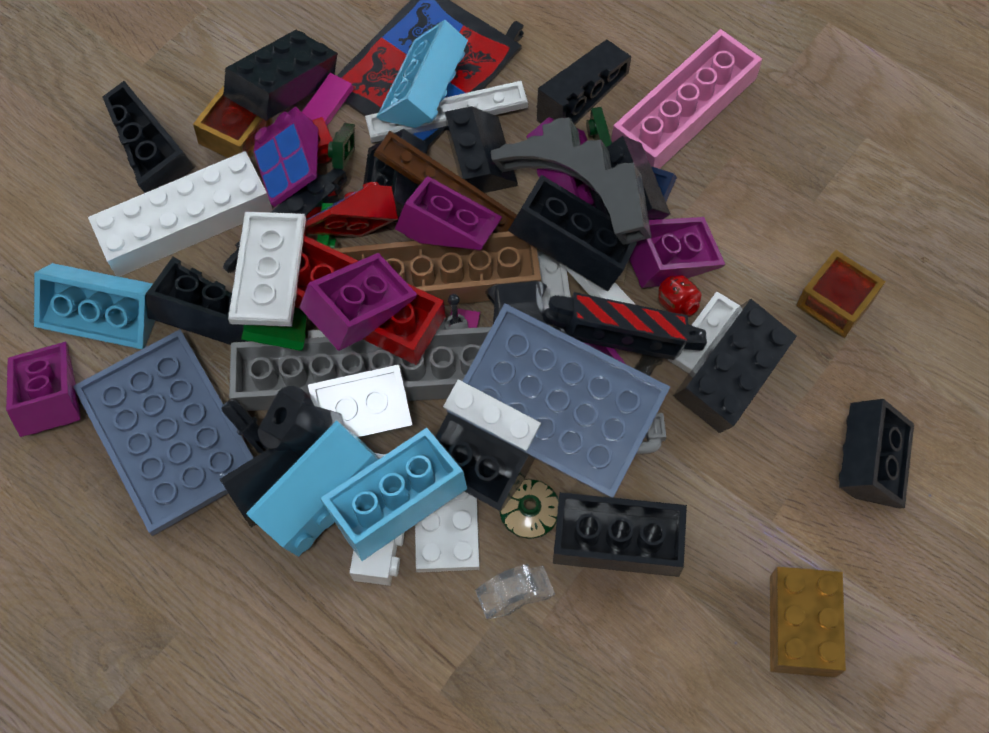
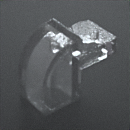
(513, 589)

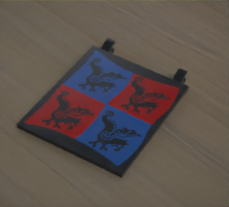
(380, 60)

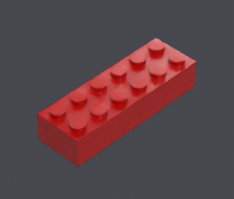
(404, 333)

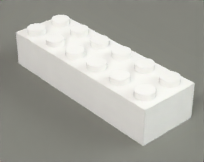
(179, 214)

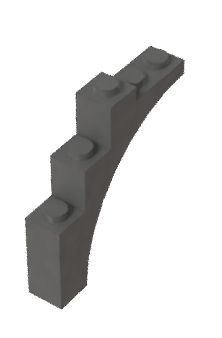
(561, 151)

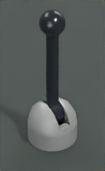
(455, 320)

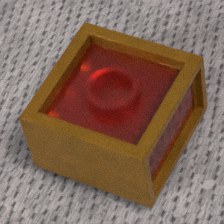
(228, 127)
(840, 293)

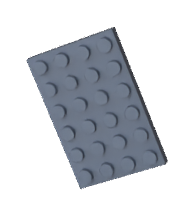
(586, 401)
(164, 430)

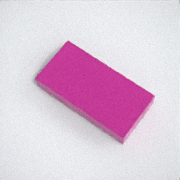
(328, 99)

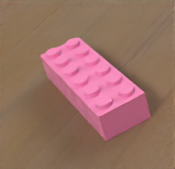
(689, 98)

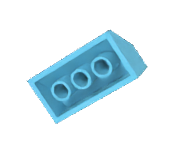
(424, 77)
(92, 305)
(394, 493)
(293, 505)

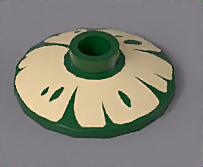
(533, 522)

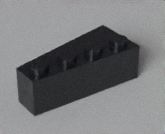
(583, 83)
(149, 147)
(192, 303)

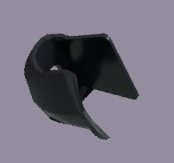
(521, 296)
(295, 422)

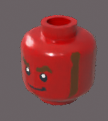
(679, 295)

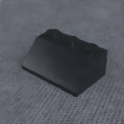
(472, 138)
(387, 176)
(877, 453)
(489, 465)
(256, 477)

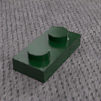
(597, 126)
(342, 146)

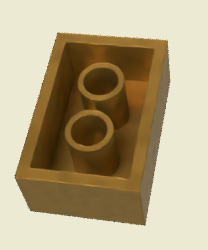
(807, 622)

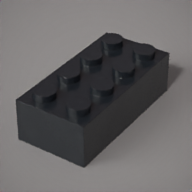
(279, 74)
(572, 233)
(735, 366)
(620, 534)

